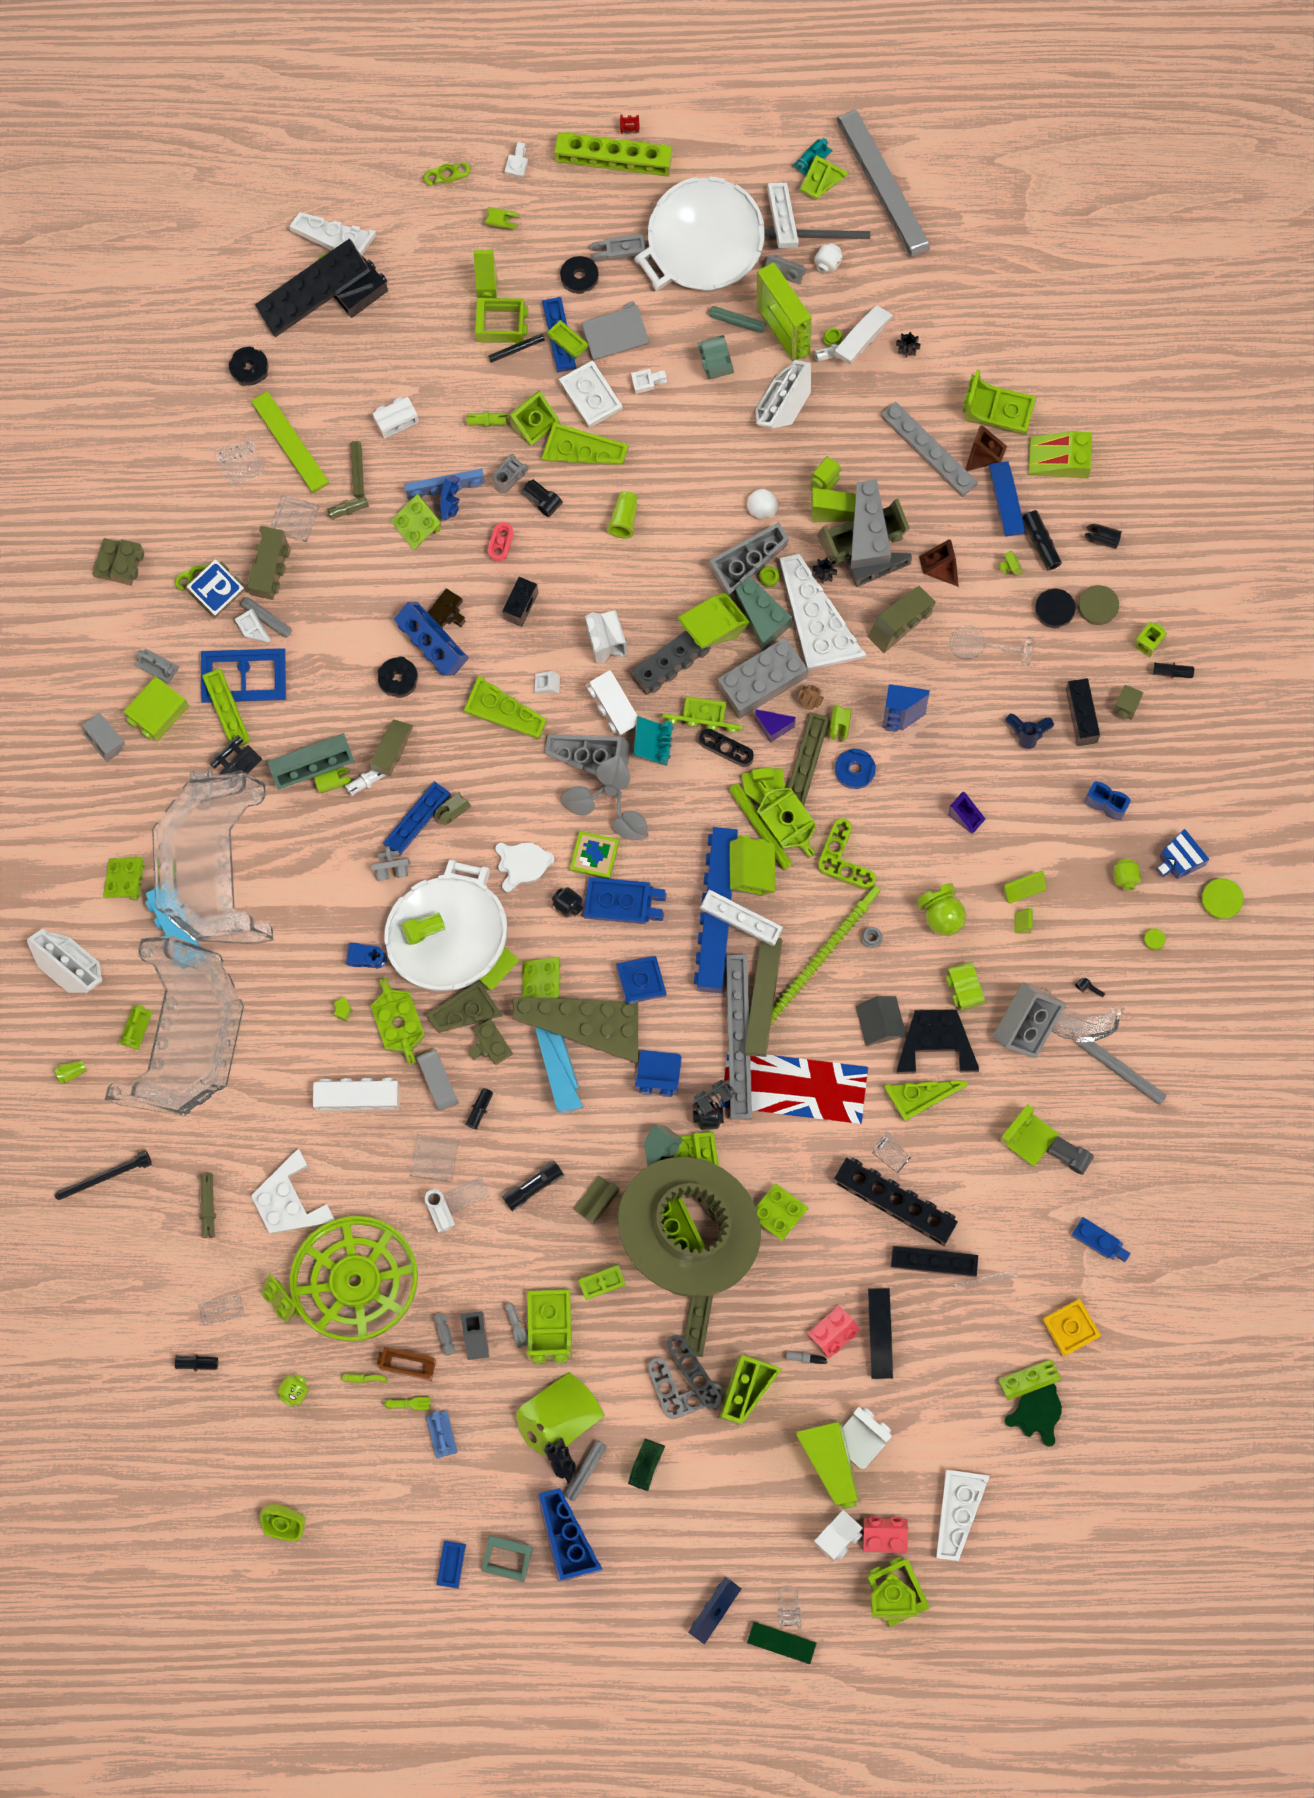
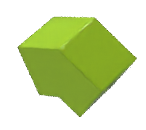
(343, 1009)

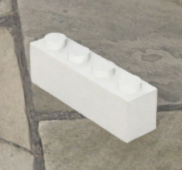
(356, 1095)

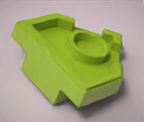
(773, 778)
(893, 1600)

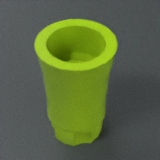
(623, 516)

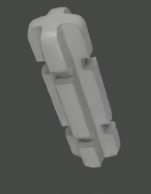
(444, 1334)

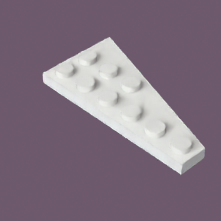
(819, 625)

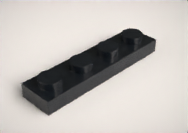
(934, 1261)

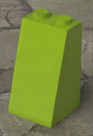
(831, 1459)

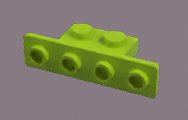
(705, 712)

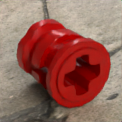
(629, 119)

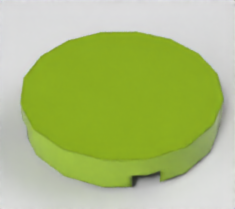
(1222, 898)

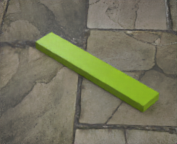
(290, 442)

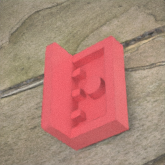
(834, 1331)
(885, 1534)

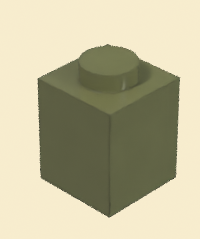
(1127, 702)

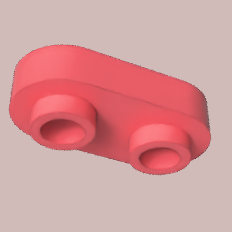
(500, 543)

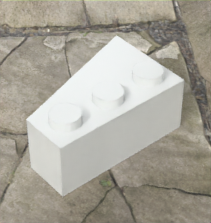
(612, 703)

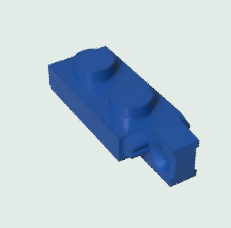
(1100, 1240)

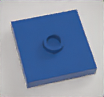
(641, 980)

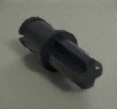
(1173, 670)
(479, 1108)
(196, 1362)

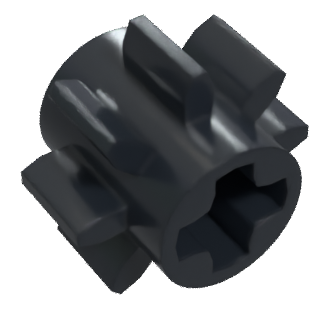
(904, 348)
(824, 564)

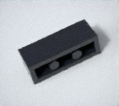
(1082, 712)

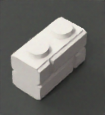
(395, 417)

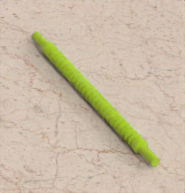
(861, 907)

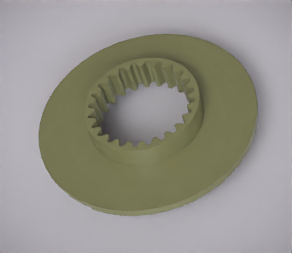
(666, 1263)

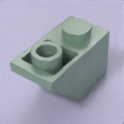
(661, 1144)

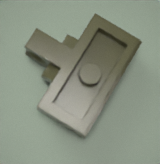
(490, 1043)

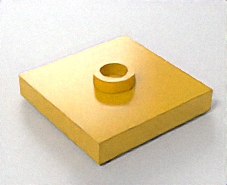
(1071, 1327)

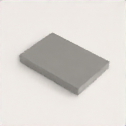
(615, 332)

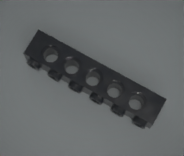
(901, 1212)

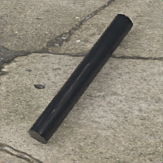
(516, 348)

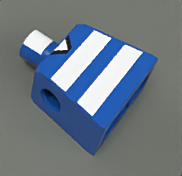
(1181, 857)

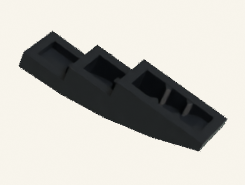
(880, 1333)

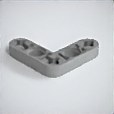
(680, 1400)

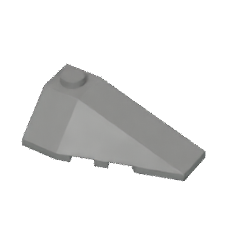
(586, 751)

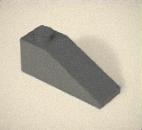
(869, 573)

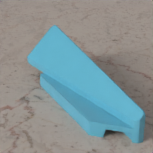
(559, 1071)

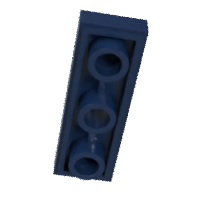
(714, 1610)

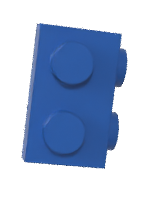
(658, 1073)

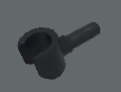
(1085, 983)

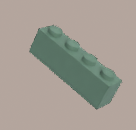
(310, 761)

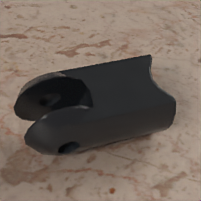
(1105, 535)

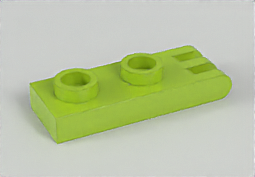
(1029, 1379)

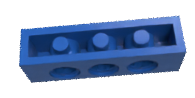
(453, 658)

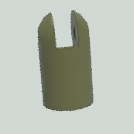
(452, 809)

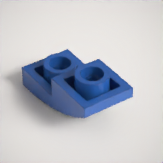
(448, 501)

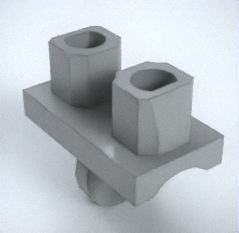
(400, 865)

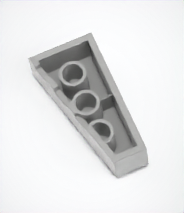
(870, 534)
(747, 558)

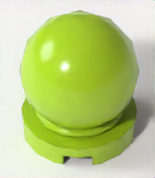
(943, 912)

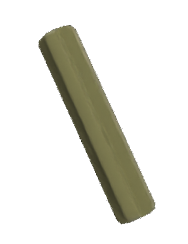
(357, 468)

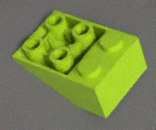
(714, 621)

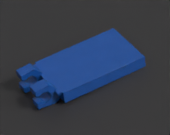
(622, 901)

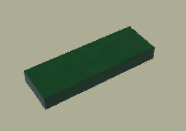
(781, 1643)

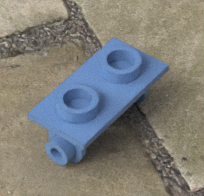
(441, 1434)

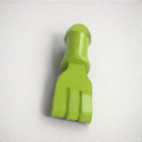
(360, 1378)
(416, 1403)

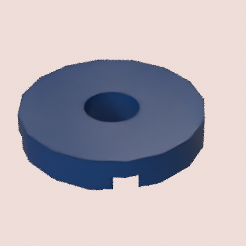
(855, 780)

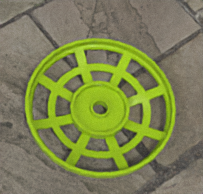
(350, 1267)

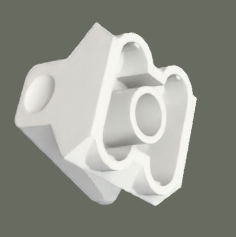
(606, 635)

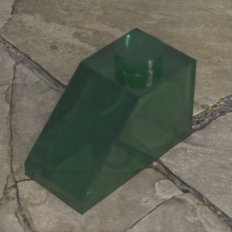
(646, 1464)

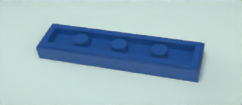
(554, 312)
(417, 818)

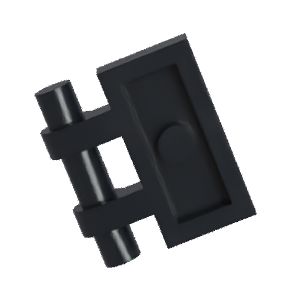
(245, 760)

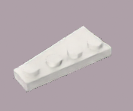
(959, 1506)

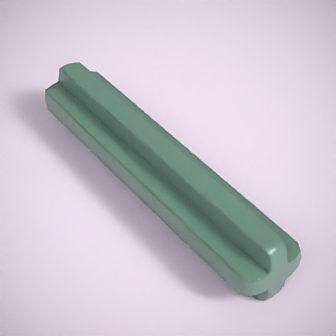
(737, 319)

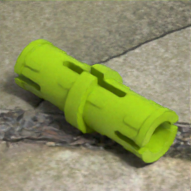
(486, 419)

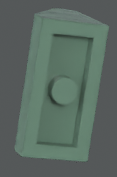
(510, 1546)

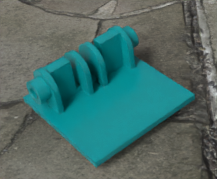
(653, 740)

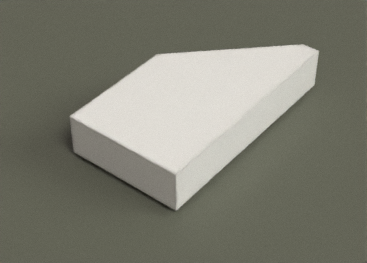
(252, 627)

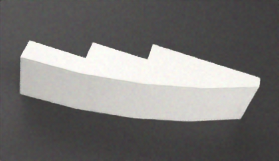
(863, 334)

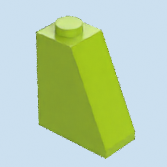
(832, 506)

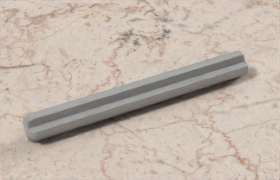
(1123, 1071)

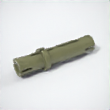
(207, 1206)

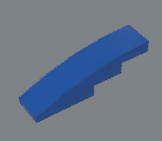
(1006, 499)

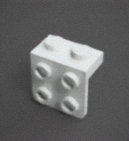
(865, 1437)

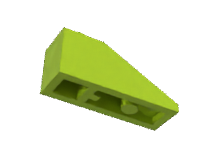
(485, 274)

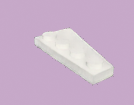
(330, 233)

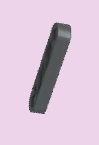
(691, 1374)

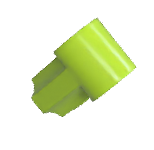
(417, 930)

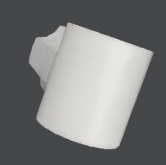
(440, 1212)

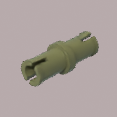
(348, 507)

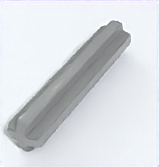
(267, 617)
(585, 1470)

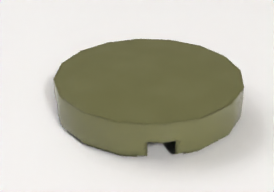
(1098, 605)

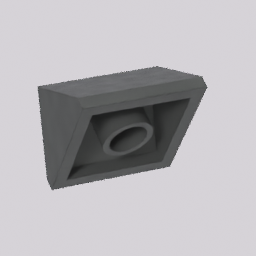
(880, 1020)

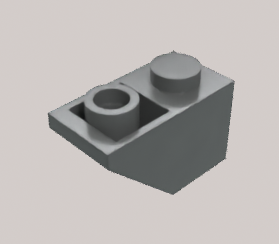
(475, 1335)

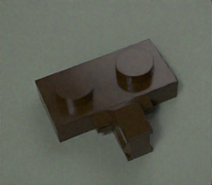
(446, 609)

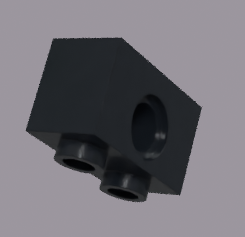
(520, 601)

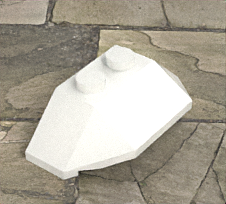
(785, 396)
(65, 961)

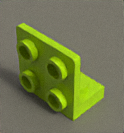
(1029, 1136)

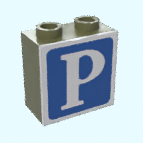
(215, 588)

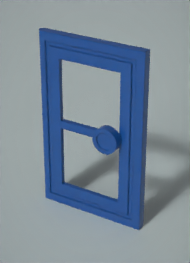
(242, 657)

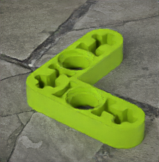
(835, 858)

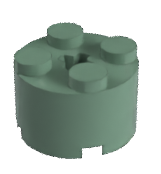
(715, 357)

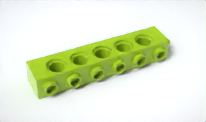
(620, 161)

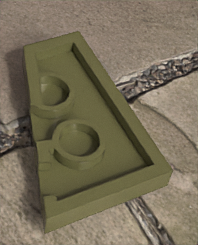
(464, 1009)

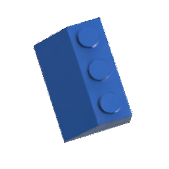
(904, 706)

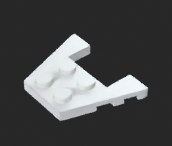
(280, 1203)

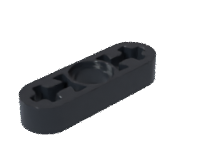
(742, 749)

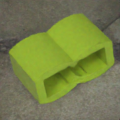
(826, 474)
(965, 986)

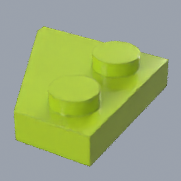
(821, 177)

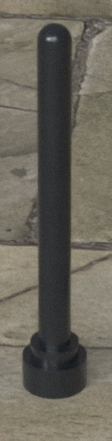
(141, 1160)

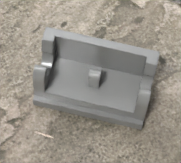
(103, 737)

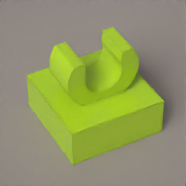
(1012, 564)

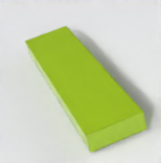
(225, 706)

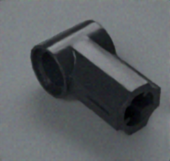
(545, 500)

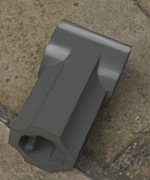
(1075, 1157)

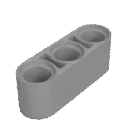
(437, 1080)

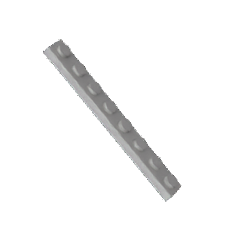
(737, 1034)

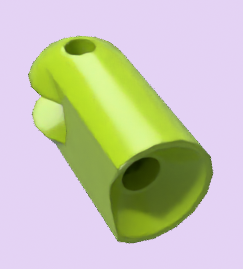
(500, 218)
(840, 722)
(331, 780)

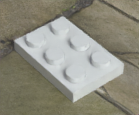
(590, 394)

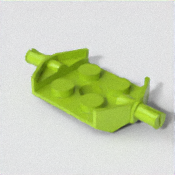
(792, 834)
(394, 1005)

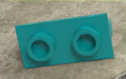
(818, 148)

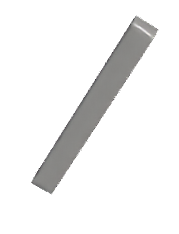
(883, 183)

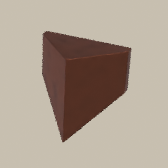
(985, 450)
(941, 563)

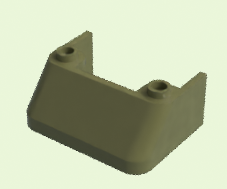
(838, 540)

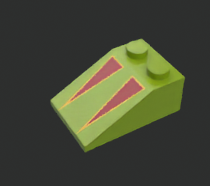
(1061, 454)

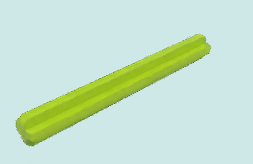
(759, 825)

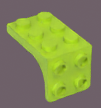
(997, 406)
(549, 1326)

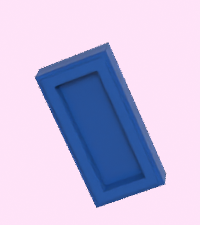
(451, 1564)

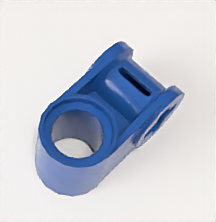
(361, 956)

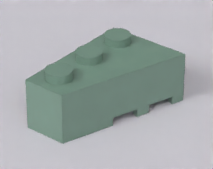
(764, 613)

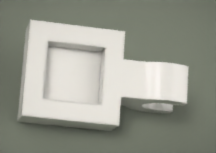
(517, 164)
(645, 381)

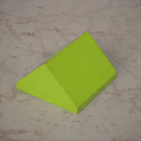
(533, 418)

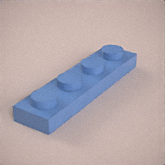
(434, 485)

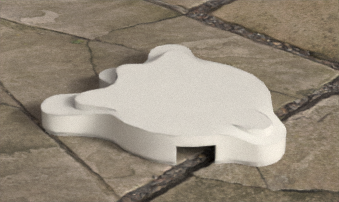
(523, 863)

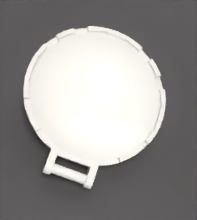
(703, 235)
(472, 932)

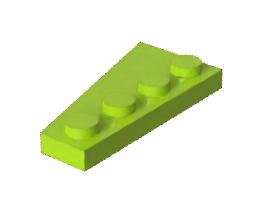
(496, 707)

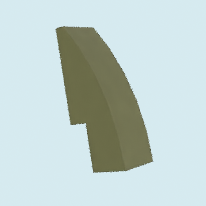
(391, 747)

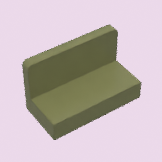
(596, 1199)

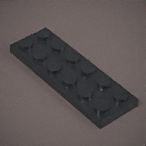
(312, 287)

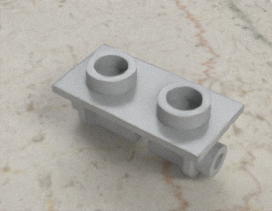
(791, 271)
(156, 665)

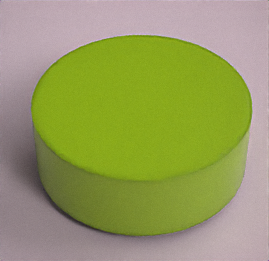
(769, 576)
(1154, 939)

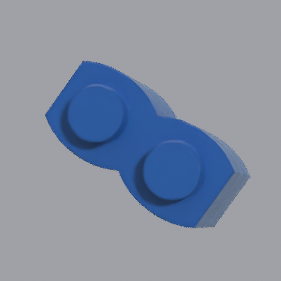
(1104, 799)

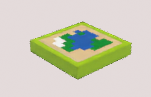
(594, 855)

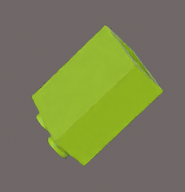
(155, 709)
(752, 866)

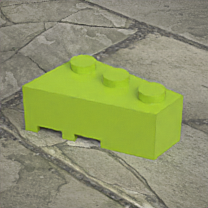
(745, 1388)

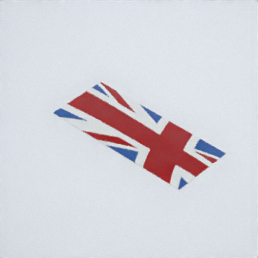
(806, 1088)

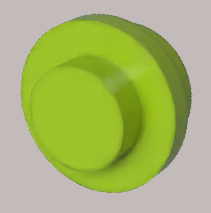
(833, 336)

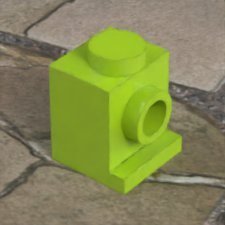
(1152, 631)

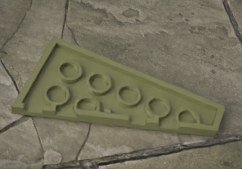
(593, 1023)

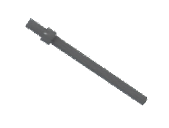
(823, 234)

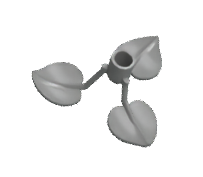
(614, 776)

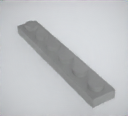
(929, 449)

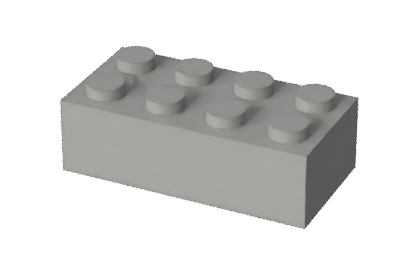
(762, 678)

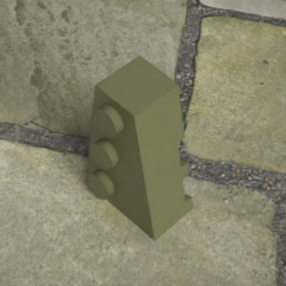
(269, 563)
(901, 618)

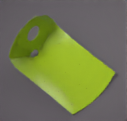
(562, 1409)

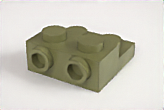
(118, 561)

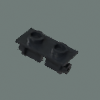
(560, 1460)

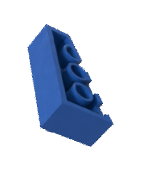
(566, 1539)

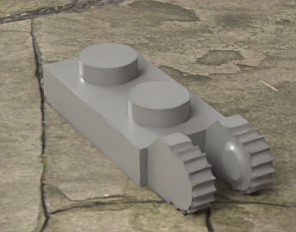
(618, 247)

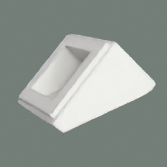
(547, 683)

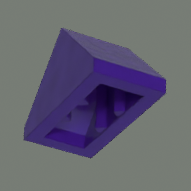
(774, 724)
(966, 813)

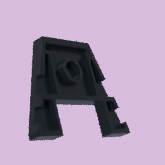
(936, 1033)

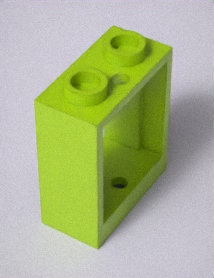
(501, 305)
(895, 1565)

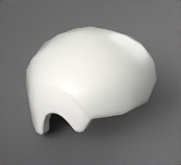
(762, 504)

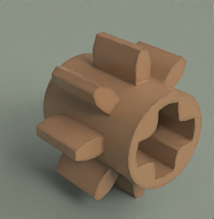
(810, 697)

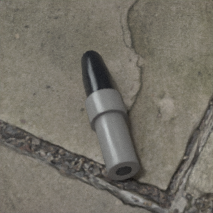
(806, 1358)

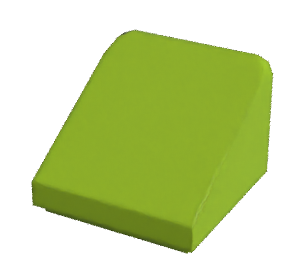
(1024, 921)

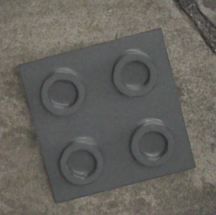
(701, 1098)

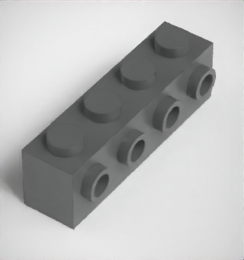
(667, 663)

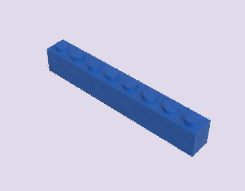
(715, 931)

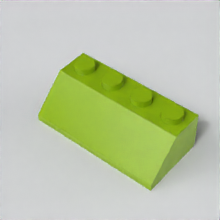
(681, 1226)

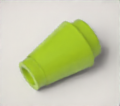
(69, 1071)

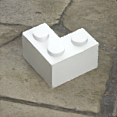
(838, 1536)

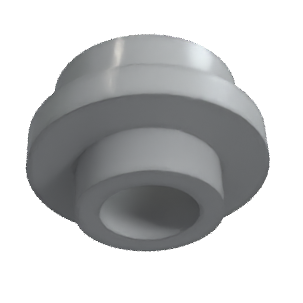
(872, 931)

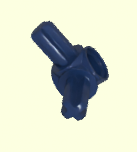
(1029, 732)

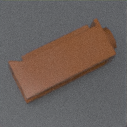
(385, 1358)

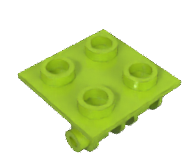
(416, 522)
(124, 878)
(541, 978)
(780, 1211)
(276, 1294)

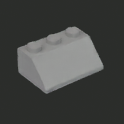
(1029, 1020)

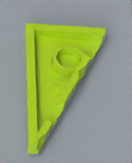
(916, 1098)

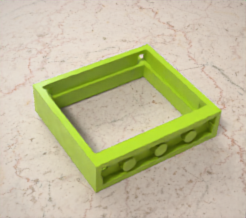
(784, 312)

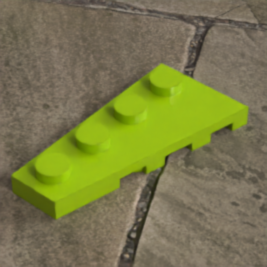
(578, 446)

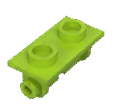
(136, 1027)

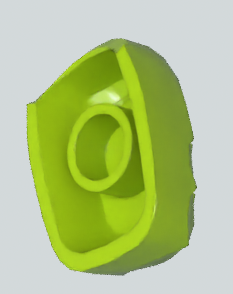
(282, 1522)

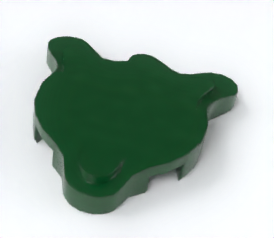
(1038, 1413)

